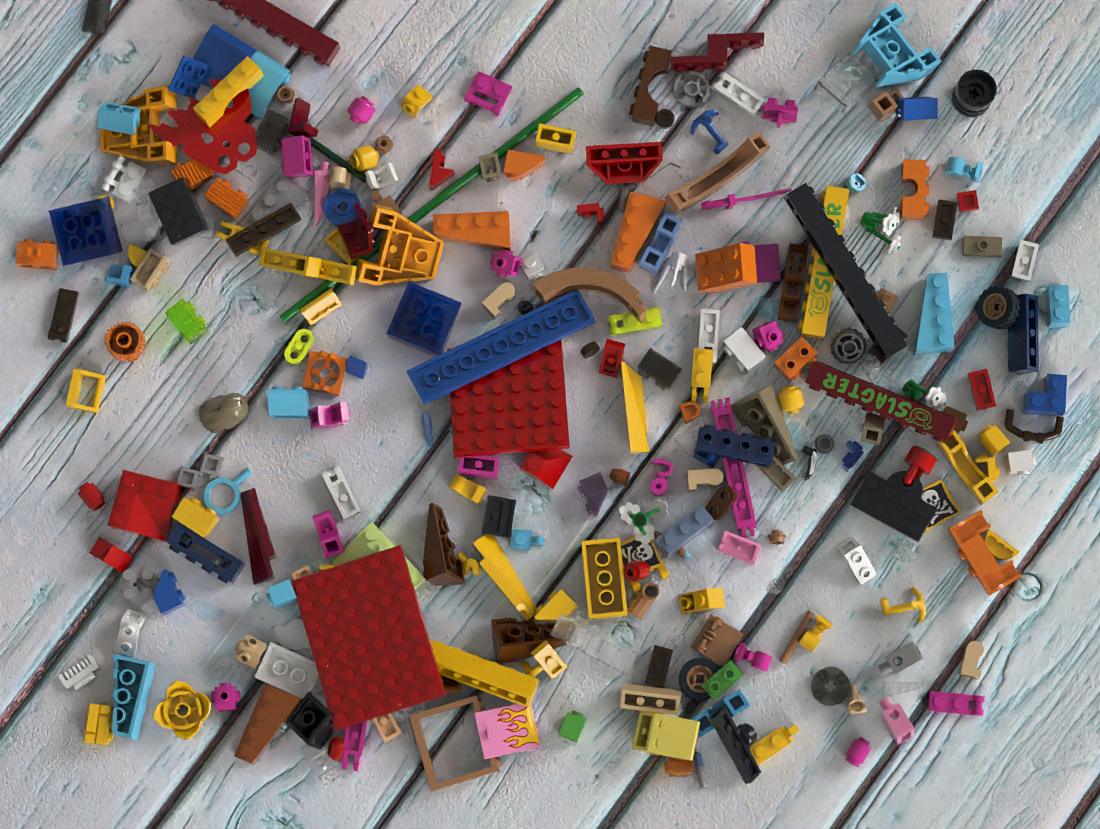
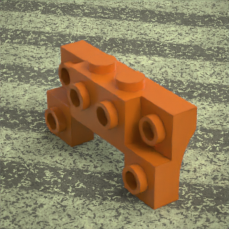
(978, 556)

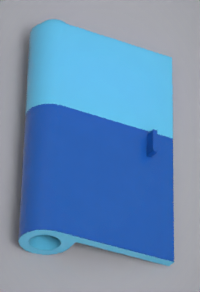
(226, 52)

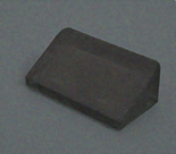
(96, 16)

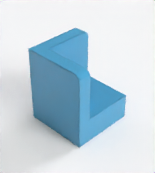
(120, 275)

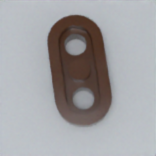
(721, 505)

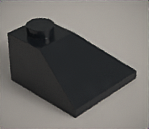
(311, 722)

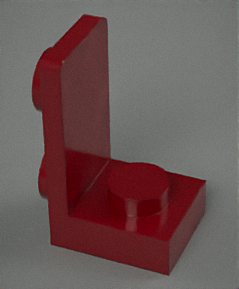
(299, 120)

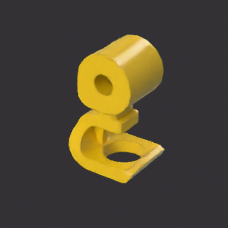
(812, 637)

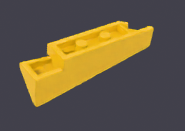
(634, 410)
(504, 576)

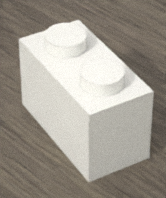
(743, 350)

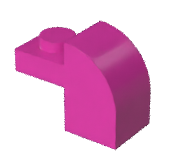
(329, 416)
(328, 533)

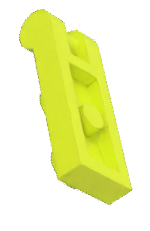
(631, 324)

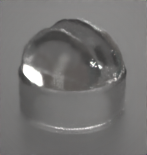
(774, 586)

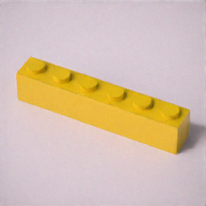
(484, 674)

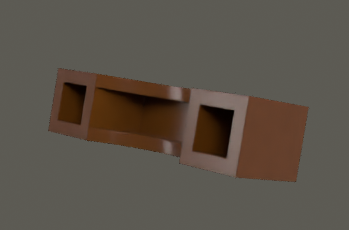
(656, 64)

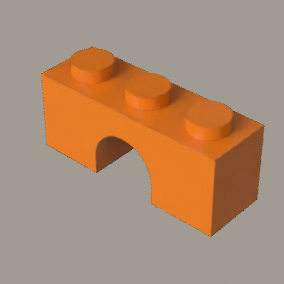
(915, 173)

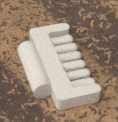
(82, 677)

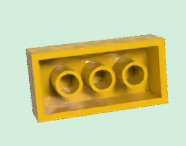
(604, 579)

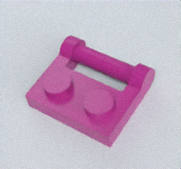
(490, 88)

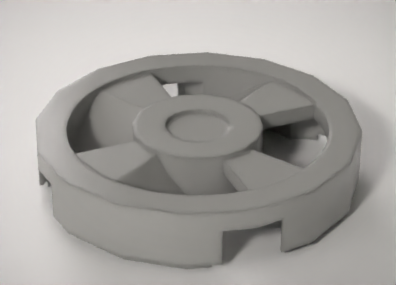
(691, 89)

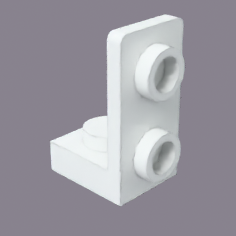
(857, 560)
(129, 632)

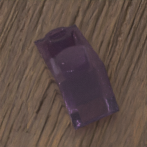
(594, 491)

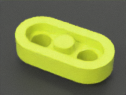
(298, 346)

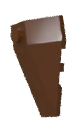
(438, 558)

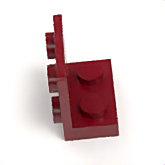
(357, 234)

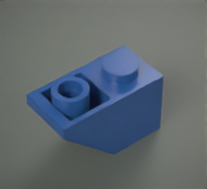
(166, 593)

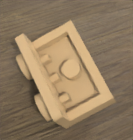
(150, 270)

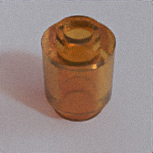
(678, 767)

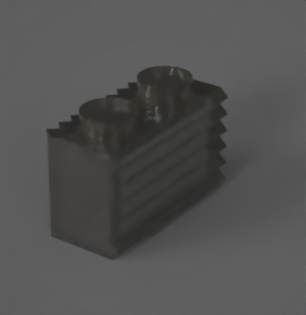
(659, 369)

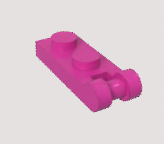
(955, 703)

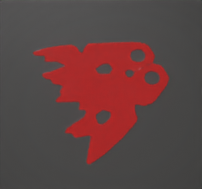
(227, 128)

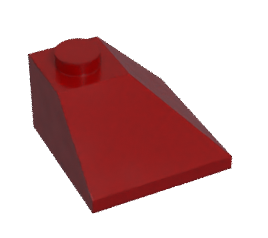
(546, 465)

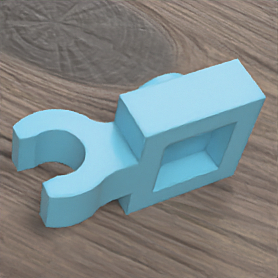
(522, 540)

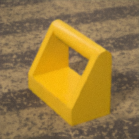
(75, 389)

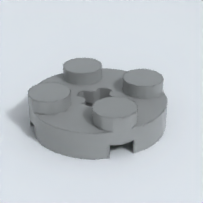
(131, 576)

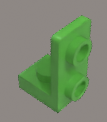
(722, 680)

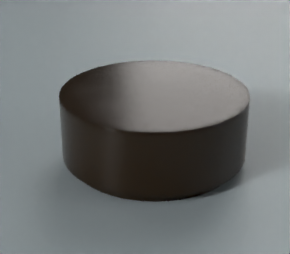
(665, 118)
(589, 349)

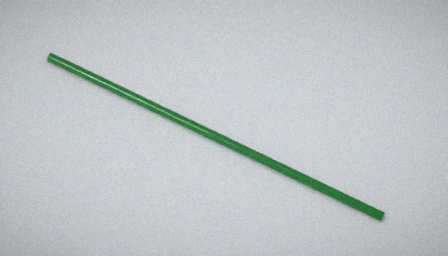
(445, 194)

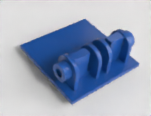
(188, 77)

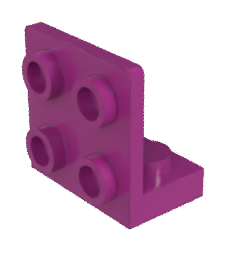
(767, 263)

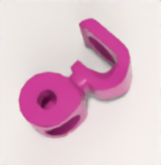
(659, 485)
(758, 659)

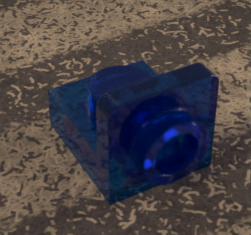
(850, 459)

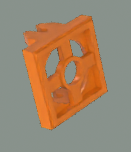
(315, 356)

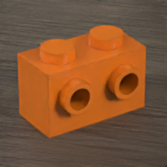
(795, 359)

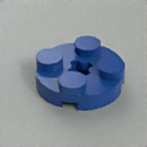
(337, 199)

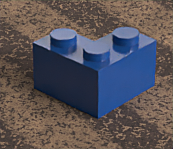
(1051, 401)

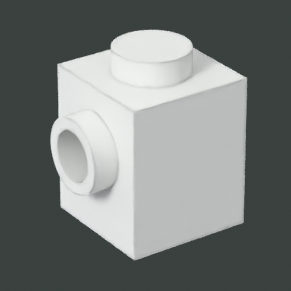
(1020, 462)

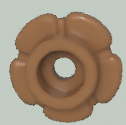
(285, 90)
(383, 149)
(776, 537)

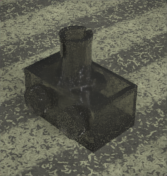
(271, 132)

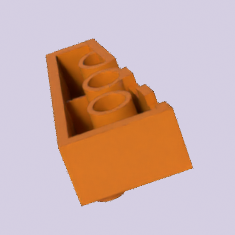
(637, 224)
(475, 228)

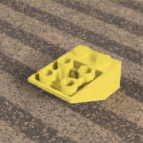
(665, 735)

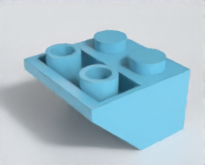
(288, 402)

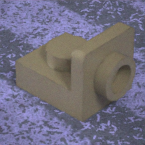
(490, 167)

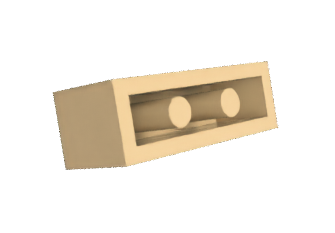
(650, 699)

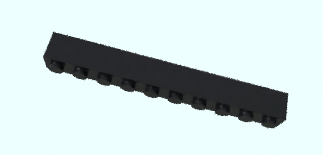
(845, 271)

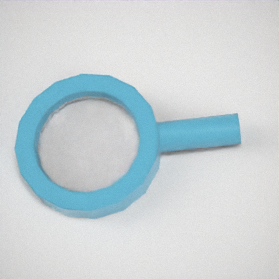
(224, 494)

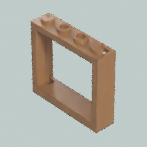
(424, 752)

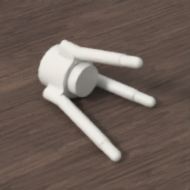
(676, 262)

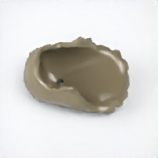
(223, 412)

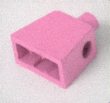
(900, 728)

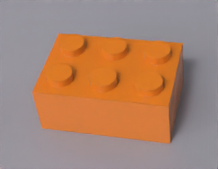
(726, 268)

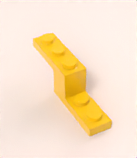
(308, 266)

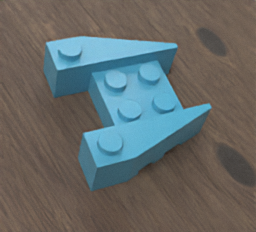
(893, 52)

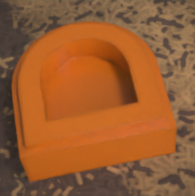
(689, 411)

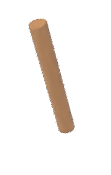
(796, 637)

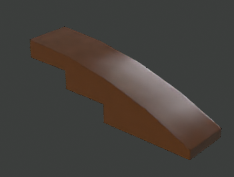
(792, 283)

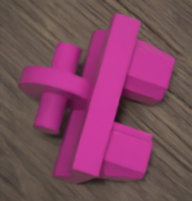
(780, 113)

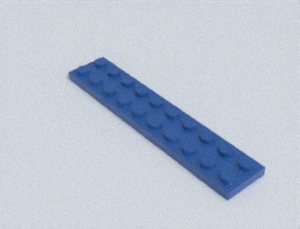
(500, 346)

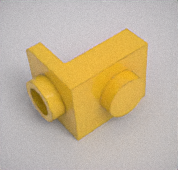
(415, 100)
(991, 469)

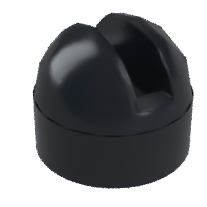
(526, 310)

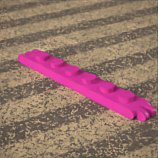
(735, 472)

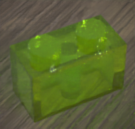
(186, 321)

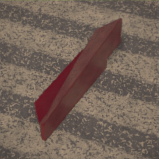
(258, 538)

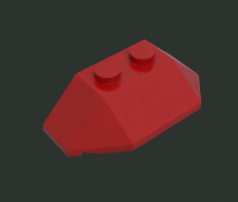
(624, 161)

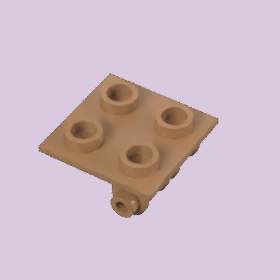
(717, 640)

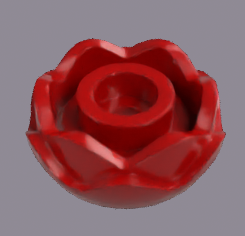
(336, 748)

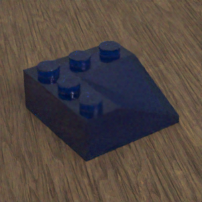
(85, 231)
(424, 319)

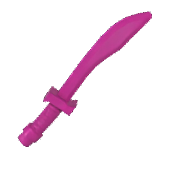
(730, 201)

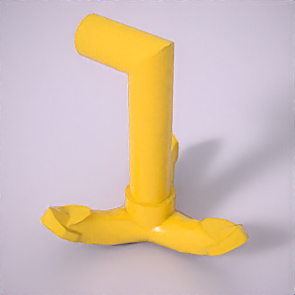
(915, 604)

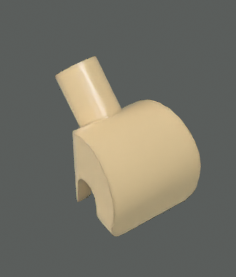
(855, 702)

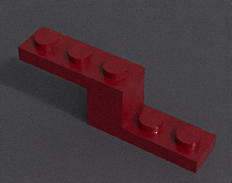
(717, 52)

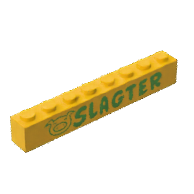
(821, 281)

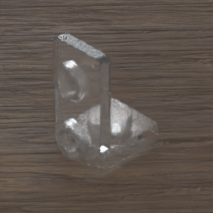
(405, 718)

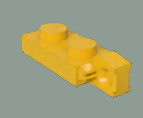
(772, 743)

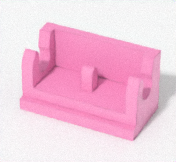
(739, 547)

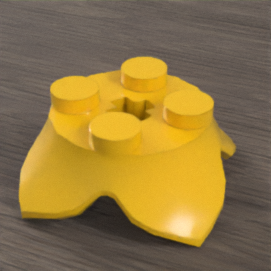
(168, 715)

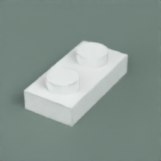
(1024, 260)

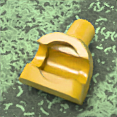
(469, 564)

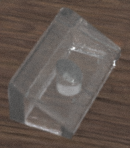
(688, 437)

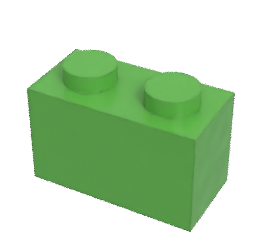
(572, 726)

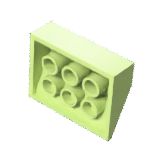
(371, 541)

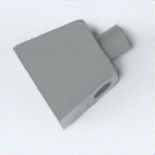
(910, 655)

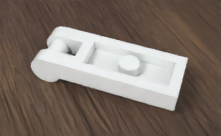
(738, 93)
(709, 330)
(341, 492)

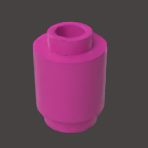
(857, 751)

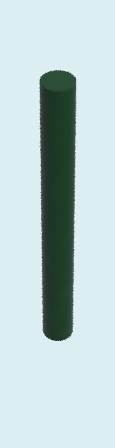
(337, 159)

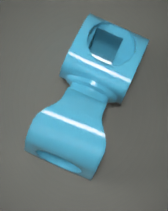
(956, 167)

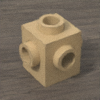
(250, 651)

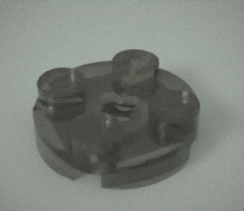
(839, 680)

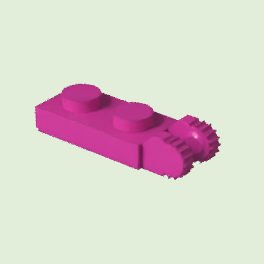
(354, 744)

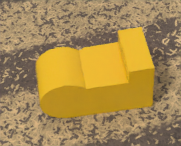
(467, 489)

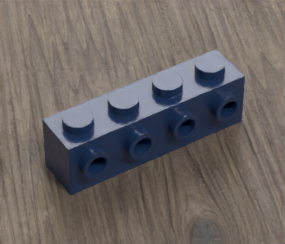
(1023, 338)
(735, 446)

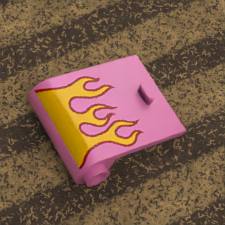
(507, 730)

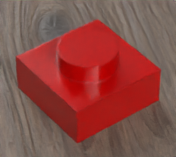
(967, 201)

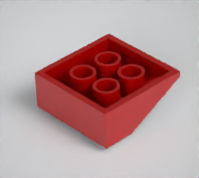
(144, 505)

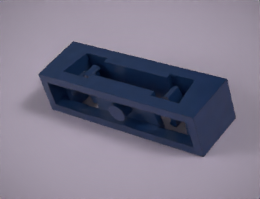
(178, 537)

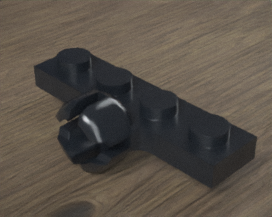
(737, 743)

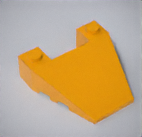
(144, 144)
(404, 252)

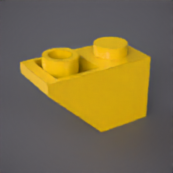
(701, 600)
(559, 604)

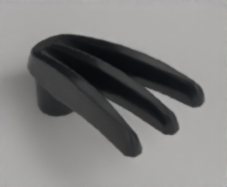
(811, 461)

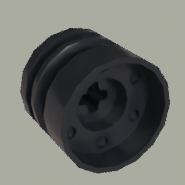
(981, 86)

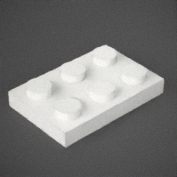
(286, 670)

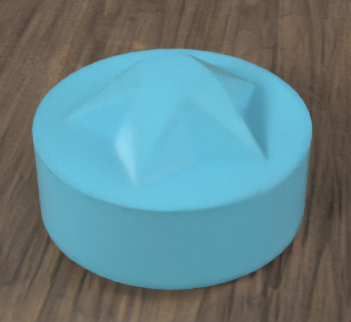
(855, 183)

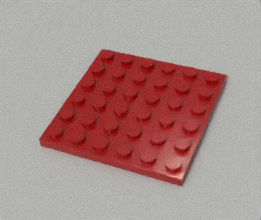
(513, 408)

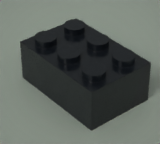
(178, 211)

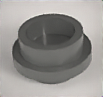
(824, 444)

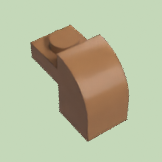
(885, 105)

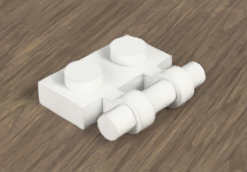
(131, 178)

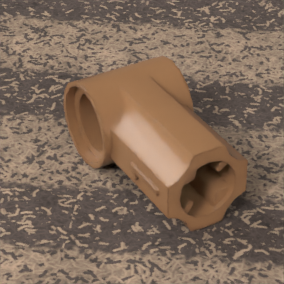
(643, 602)

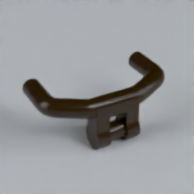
(1032, 436)

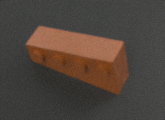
(265, 722)

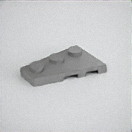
(277, 196)

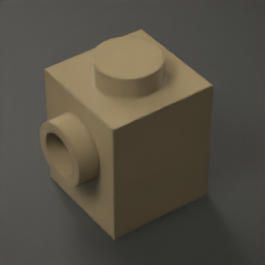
(872, 429)

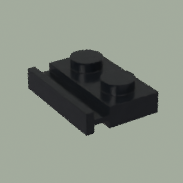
(498, 516)

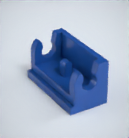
(917, 108)

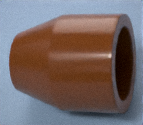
(620, 476)

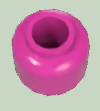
(361, 110)

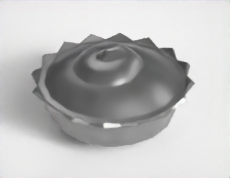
(848, 345)

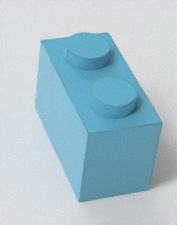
(1057, 306)
(281, 594)

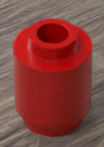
(91, 496)
(636, 570)

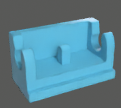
(118, 118)

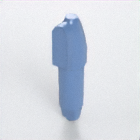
(426, 421)

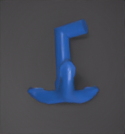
(706, 120)

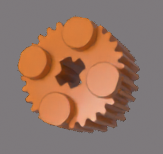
(120, 333)

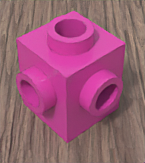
(505, 263)
(768, 336)
(228, 704)

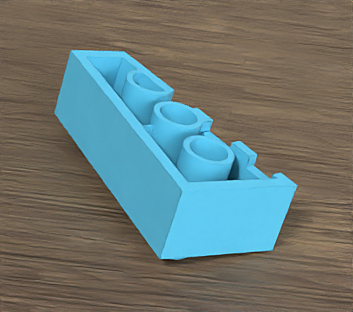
(935, 318)
(130, 694)

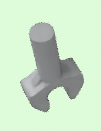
(624, 194)

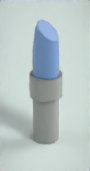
(700, 770)

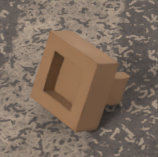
(888, 298)

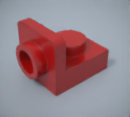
(589, 210)

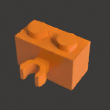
(37, 255)

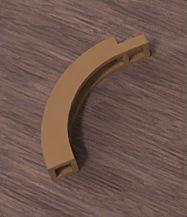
(719, 175)
(591, 280)

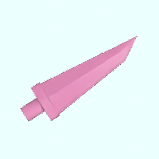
(321, 190)

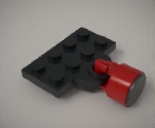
(898, 498)

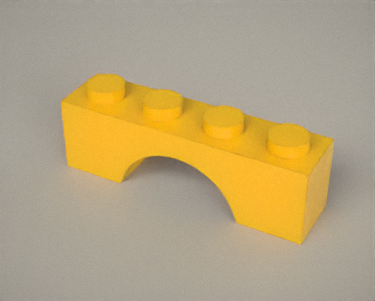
(215, 102)
(974, 479)

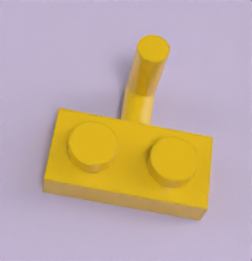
(547, 660)

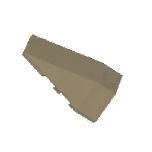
(765, 418)

